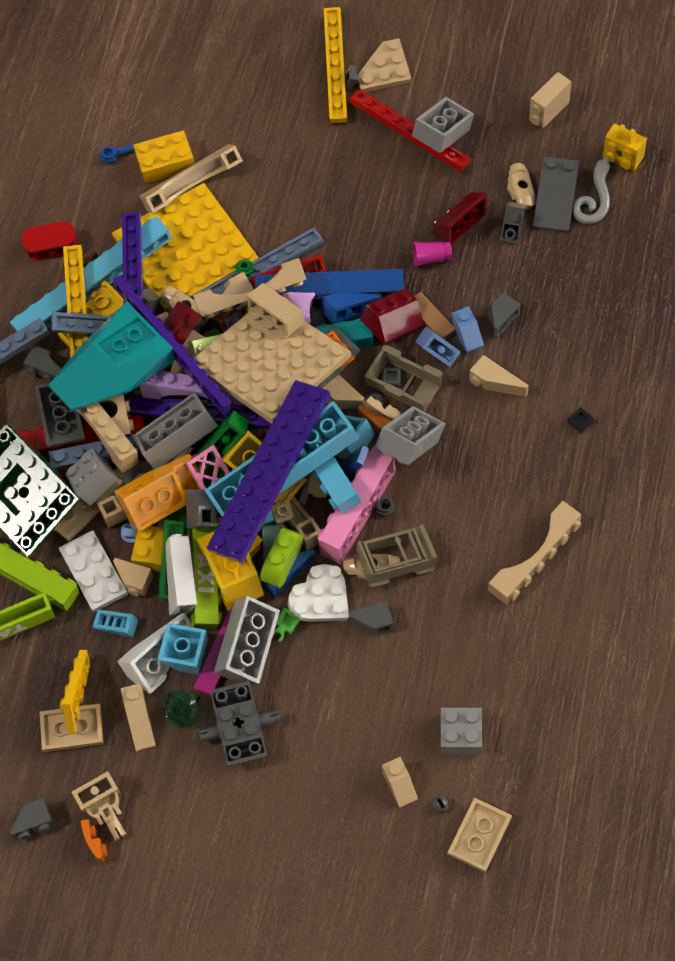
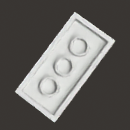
(93, 571)

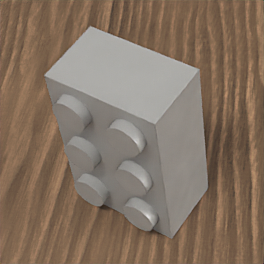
(442, 124)

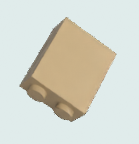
(550, 100)

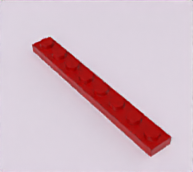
(405, 128)

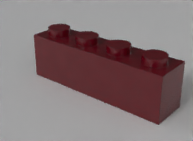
(181, 322)

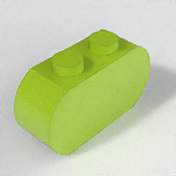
(281, 557)

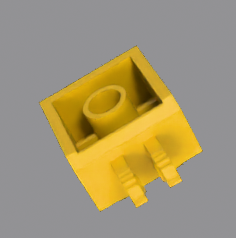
(624, 147)

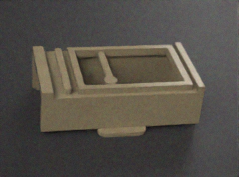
(425, 393)
(422, 564)

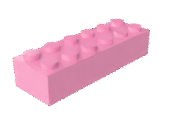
(369, 485)

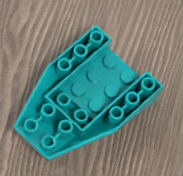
(112, 360)

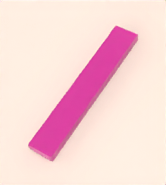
(208, 679)

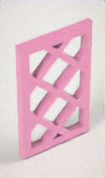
(218, 463)

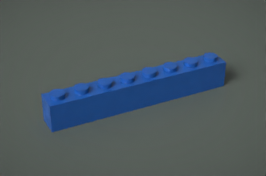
(345, 281)

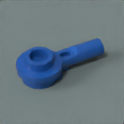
(110, 154)

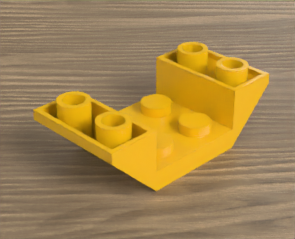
(231, 576)

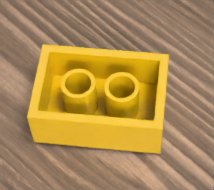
(163, 156)

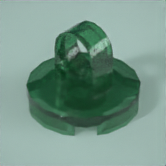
(181, 708)

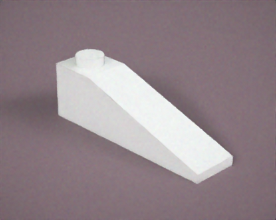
(142, 661)

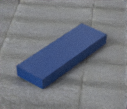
(354, 460)

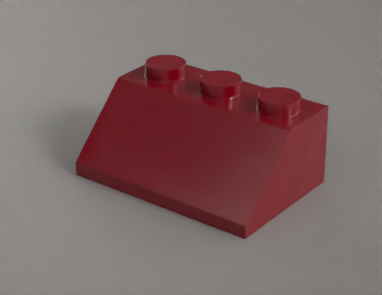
(461, 217)
(393, 316)

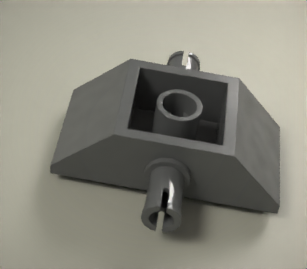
(236, 707)

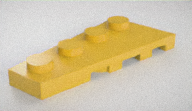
(102, 302)
(75, 690)

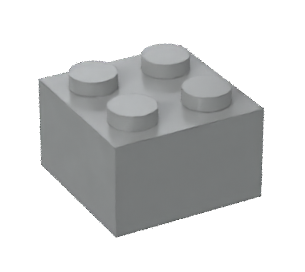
(91, 476)
(461, 731)

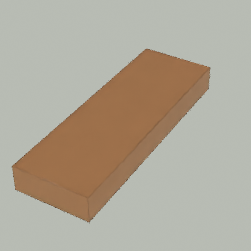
(433, 318)

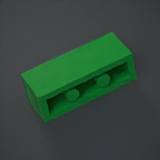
(225, 436)

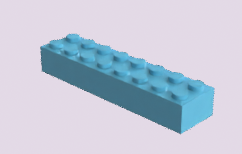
(327, 438)

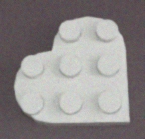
(321, 596)

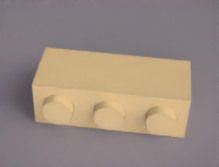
(275, 309)

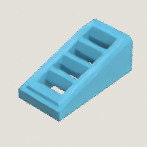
(127, 626)

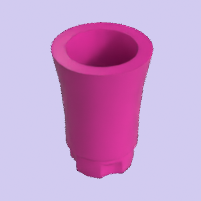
(431, 252)

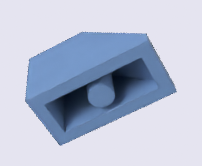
(467, 329)
(437, 346)

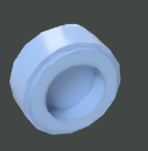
(130, 531)

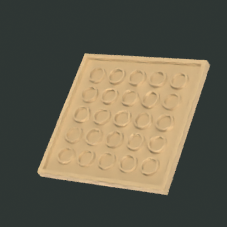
(262, 363)

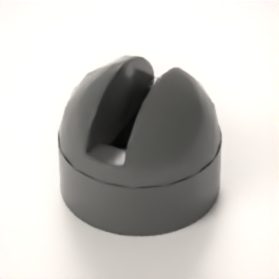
(436, 806)

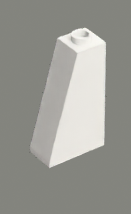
(180, 575)

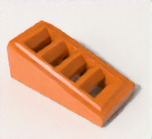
(375, 420)

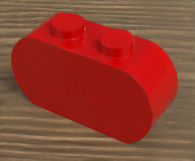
(48, 240)

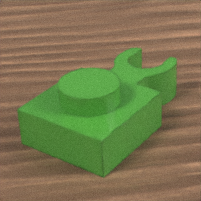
(285, 624)

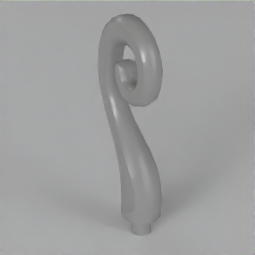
(599, 175)

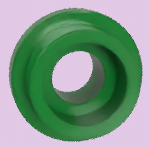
(248, 271)

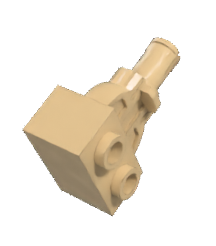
(99, 799)

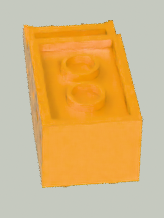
(157, 493)

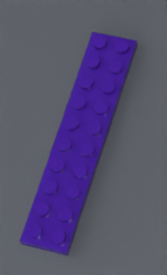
(268, 471)

